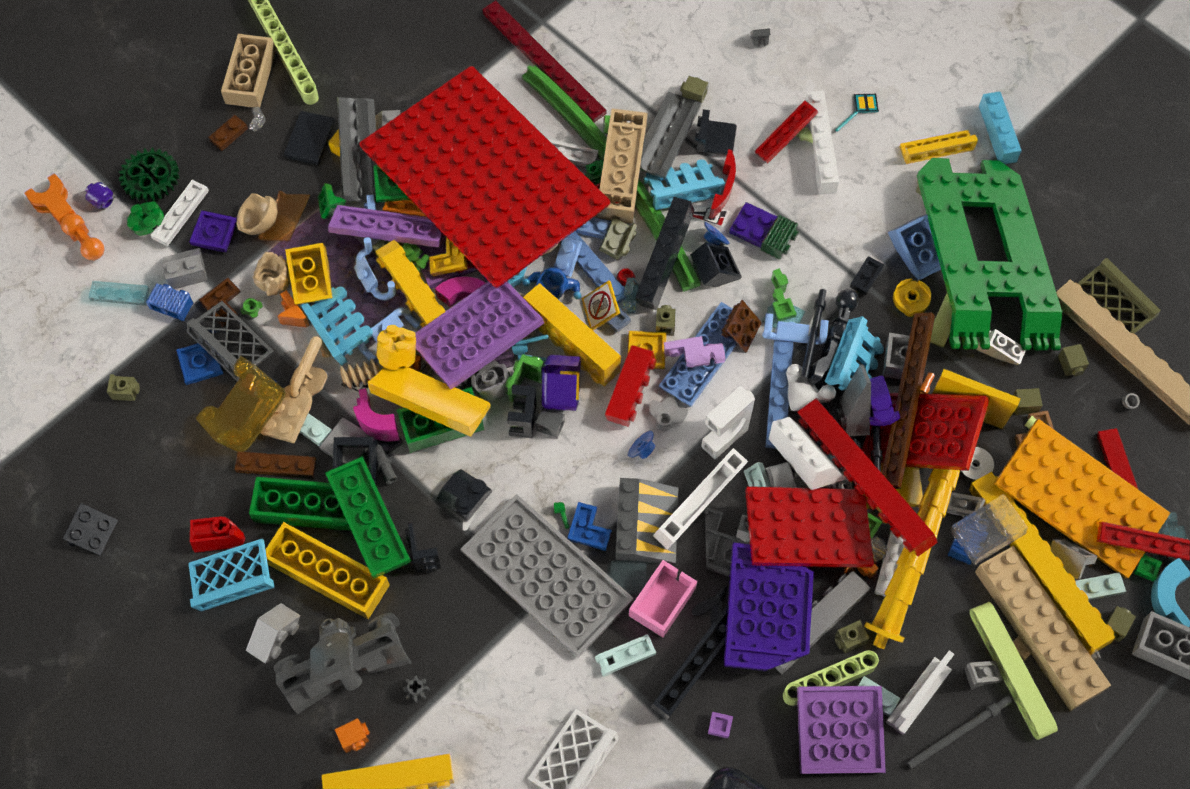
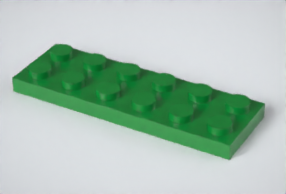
(368, 517)

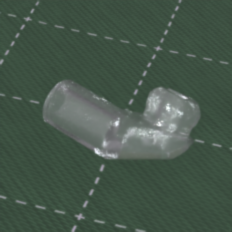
(258, 120)

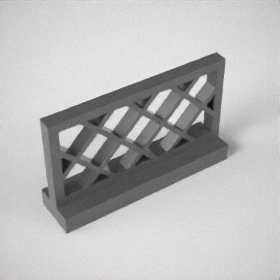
(216, 348)

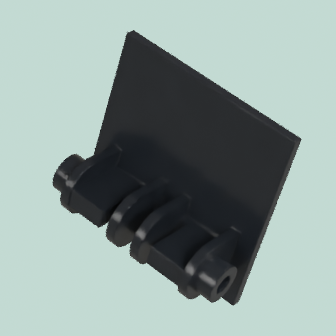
(90, 529)

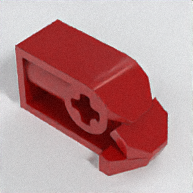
(214, 534)

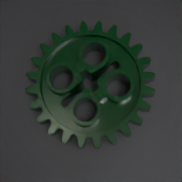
(136, 184)

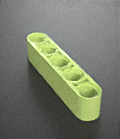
(838, 671)

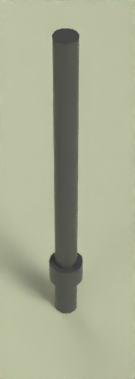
(991, 711)

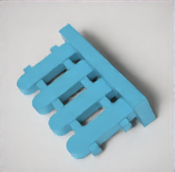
(691, 190)
(339, 331)
(850, 349)

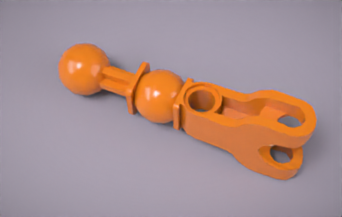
(55, 203)

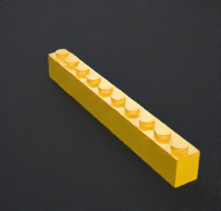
(1049, 571)

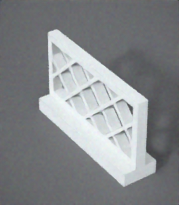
(920, 694)
(590, 763)

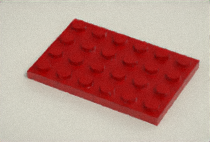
(942, 432)
(808, 527)

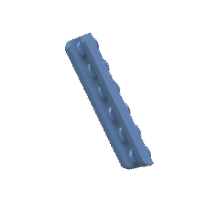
(690, 382)

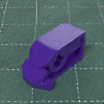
(881, 404)

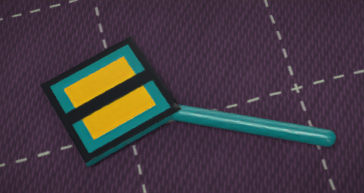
(863, 103)

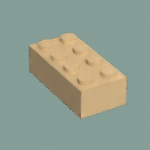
(248, 71)

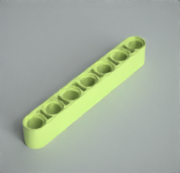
(1013, 671)

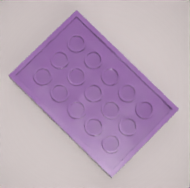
(476, 332)

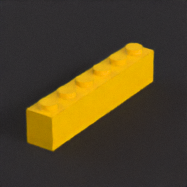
(399, 775)

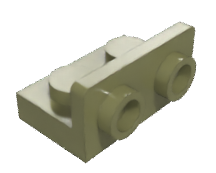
(618, 238)

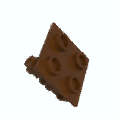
(741, 325)

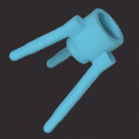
(522, 346)

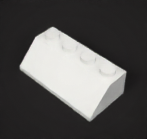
(803, 454)

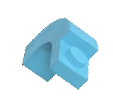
(1164, 589)

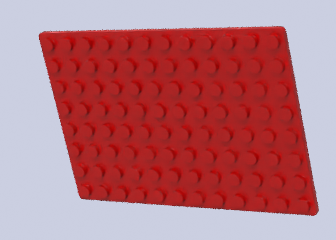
(484, 175)

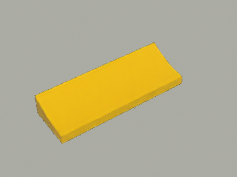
(430, 398)

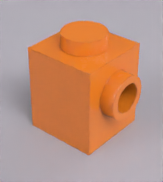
(353, 735)

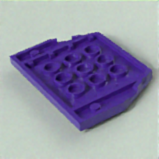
(766, 613)

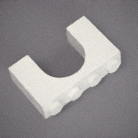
(728, 421)

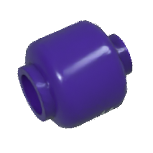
(99, 195)

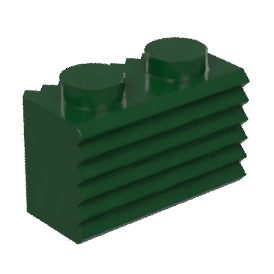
(779, 237)

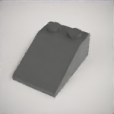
(855, 404)

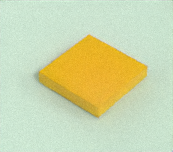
(651, 341)

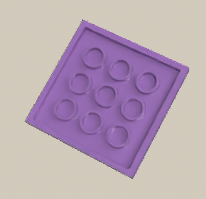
(841, 729)

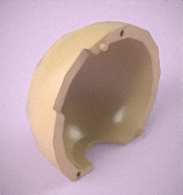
(257, 214)

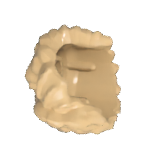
(272, 274)

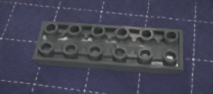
(355, 124)
(668, 133)

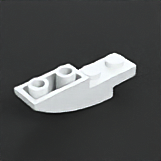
(1003, 348)

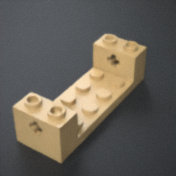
(622, 163)

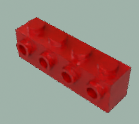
(630, 386)

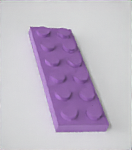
(384, 226)

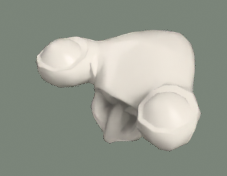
(802, 392)

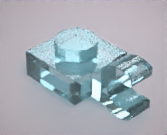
(1172, 527)

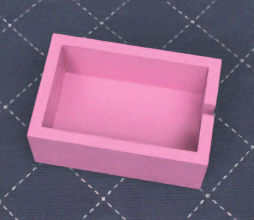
(662, 599)

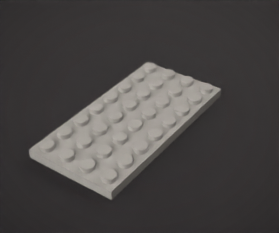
(547, 575)

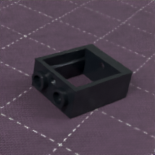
(355, 442)

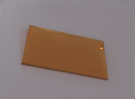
(289, 212)

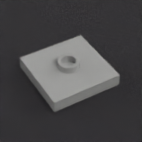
(344, 429)

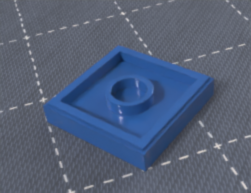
(197, 364)

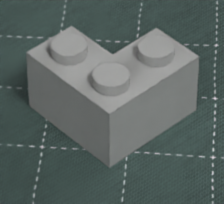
(271, 631)

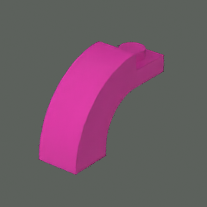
(457, 289)
(373, 424)

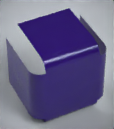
(558, 388)

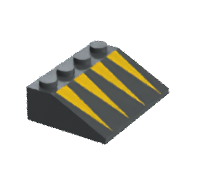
(641, 512)

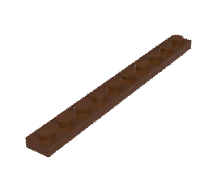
(908, 398)

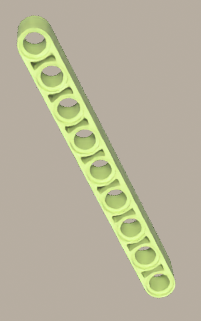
(285, 50)

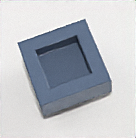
(619, 322)

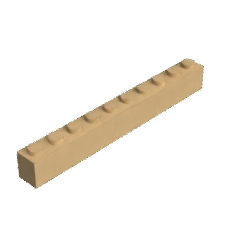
(1126, 348)

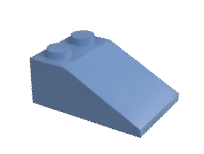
(916, 247)

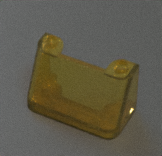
(244, 409)

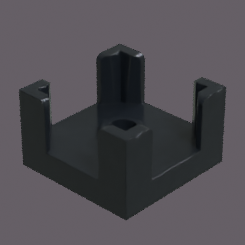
(528, 407)

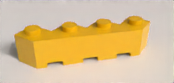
(408, 280)

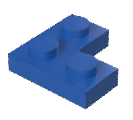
(583, 530)

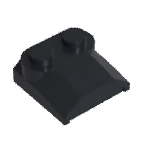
(464, 494)

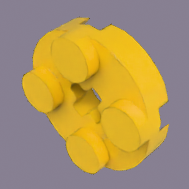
(908, 306)

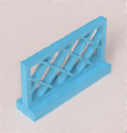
(229, 591)

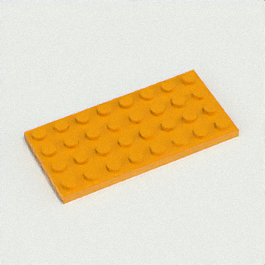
(1078, 493)

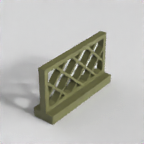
(1128, 289)

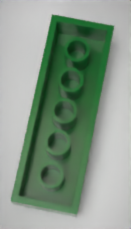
(296, 504)

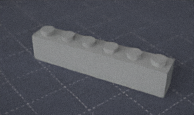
(833, 607)

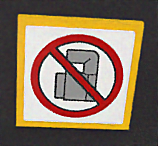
(600, 305)

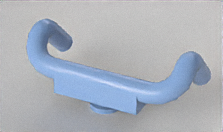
(367, 277)
(391, 319)
(792, 331)

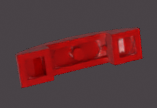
(721, 200)

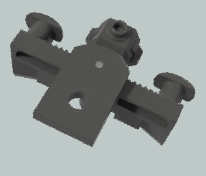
(340, 660)

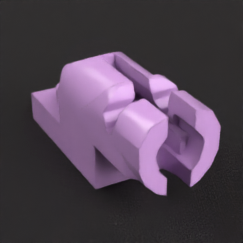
(695, 352)

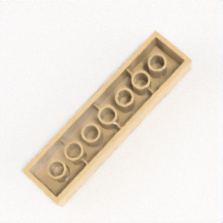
(1042, 628)

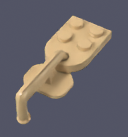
(305, 383)

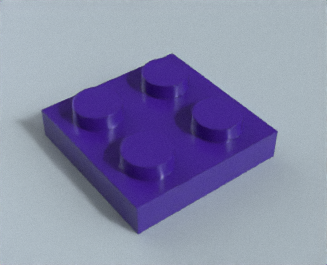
(752, 224)
(213, 231)

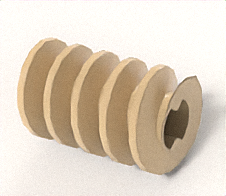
(359, 373)

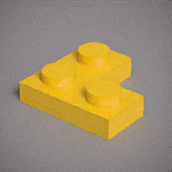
(448, 262)

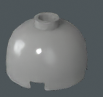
(491, 381)

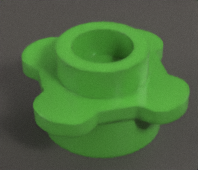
(248, 303)

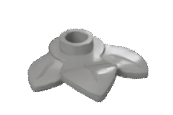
(669, 411)

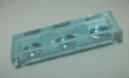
(119, 293)

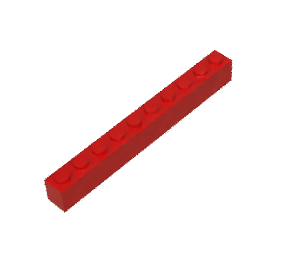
(868, 478)

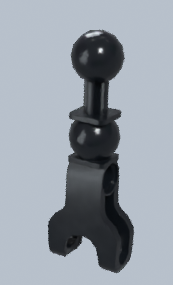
(846, 301)

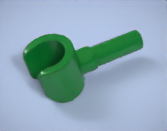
(559, 507)

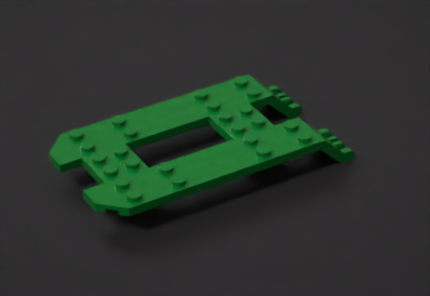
(971, 280)

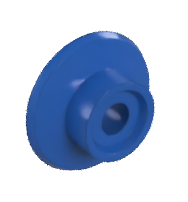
(714, 236)
(642, 446)

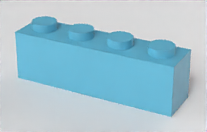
(999, 128)

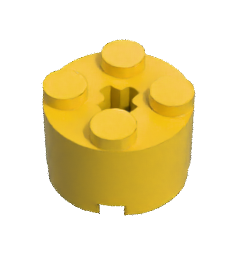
(396, 347)

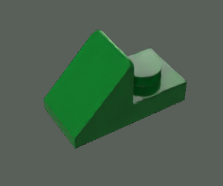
(328, 201)

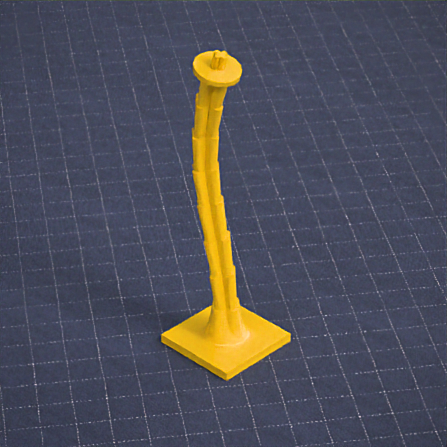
(932, 510)

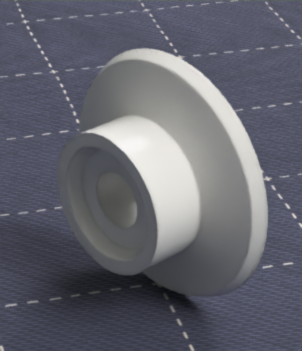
(984, 462)

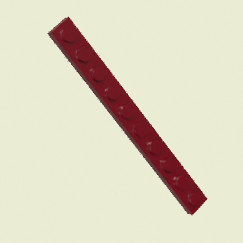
(543, 60)

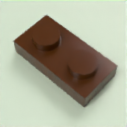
(228, 132)

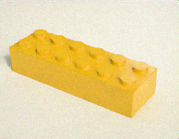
(574, 336)
(325, 570)

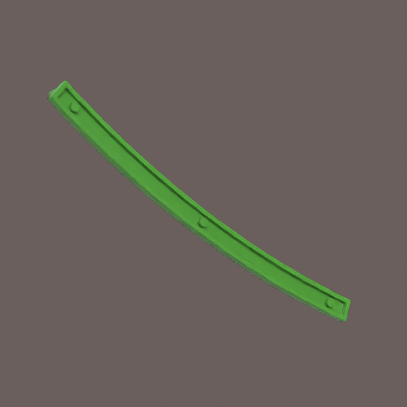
(597, 140)

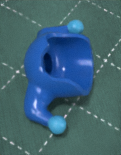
(555, 282)

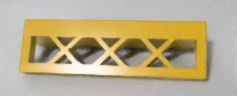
(937, 147)

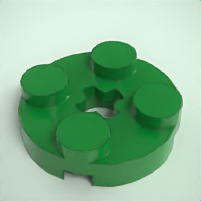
(144, 218)

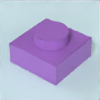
(720, 725)

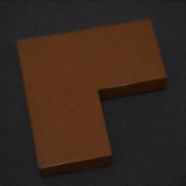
(223, 292)

